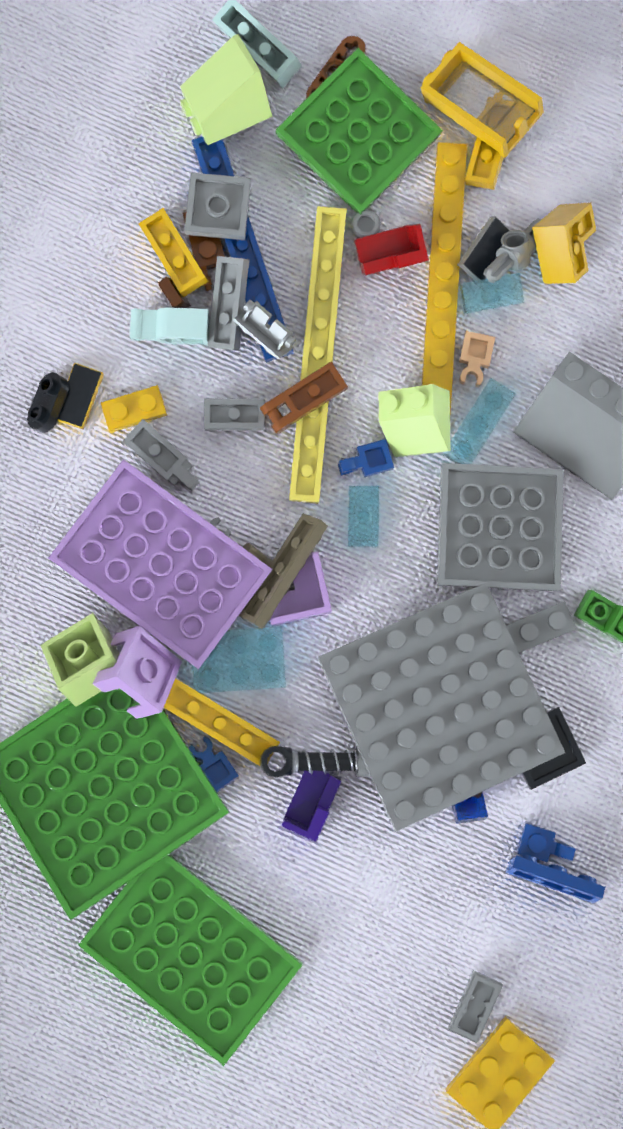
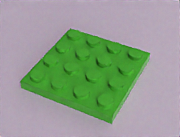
(358, 131)

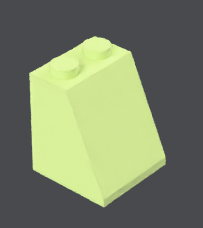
(225, 93)

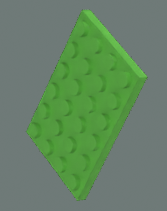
(191, 956)

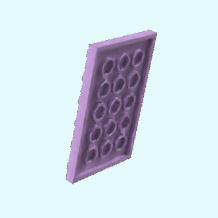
(160, 564)

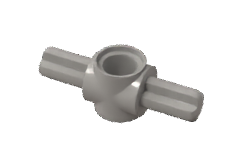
(513, 253)

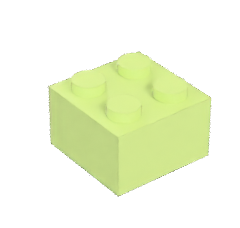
(78, 656)

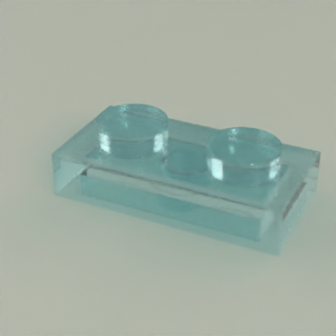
(363, 516)

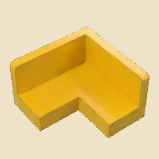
(561, 242)

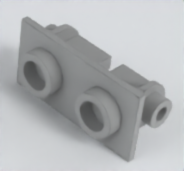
(275, 338)

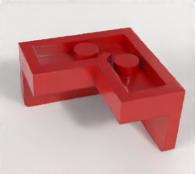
(391, 249)

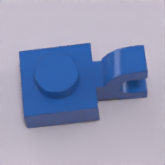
(371, 458)
(540, 844)

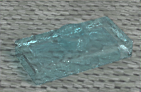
(485, 295)

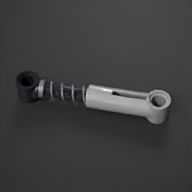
(314, 761)

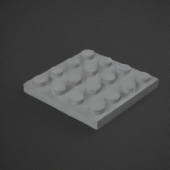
(500, 527)

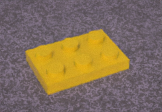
(500, 1075)

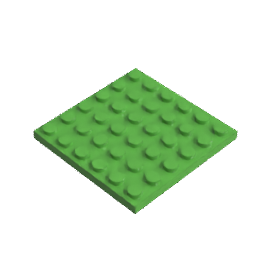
(102, 795)

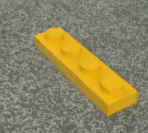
(218, 722)

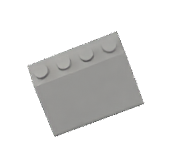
(579, 424)

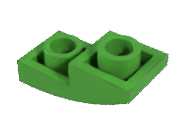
(601, 614)

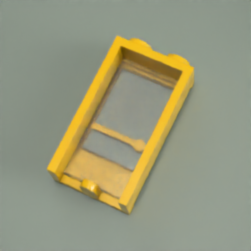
(482, 98)

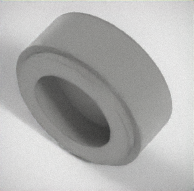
(365, 224)

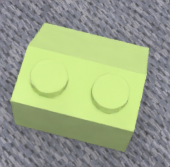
(416, 419)

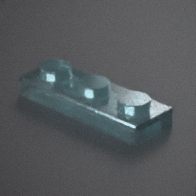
(479, 423)

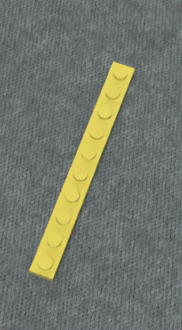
(318, 349)

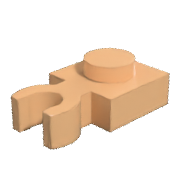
(475, 353)

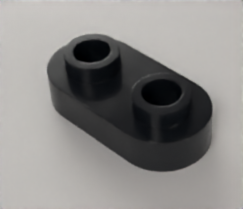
(48, 402)

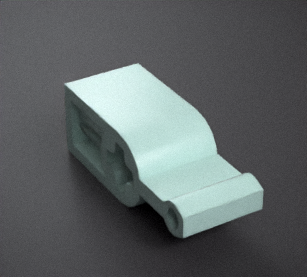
(171, 325)

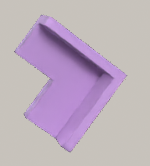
(308, 598)

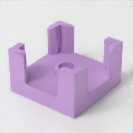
(142, 671)

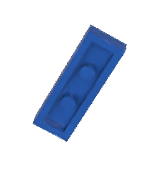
(556, 878)

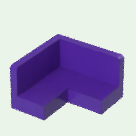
(311, 804)

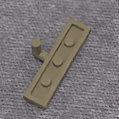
(285, 568)

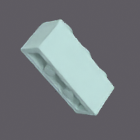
(261, 44)

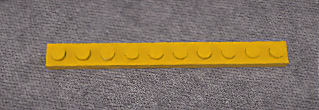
(443, 267)

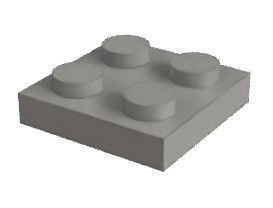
(217, 206)

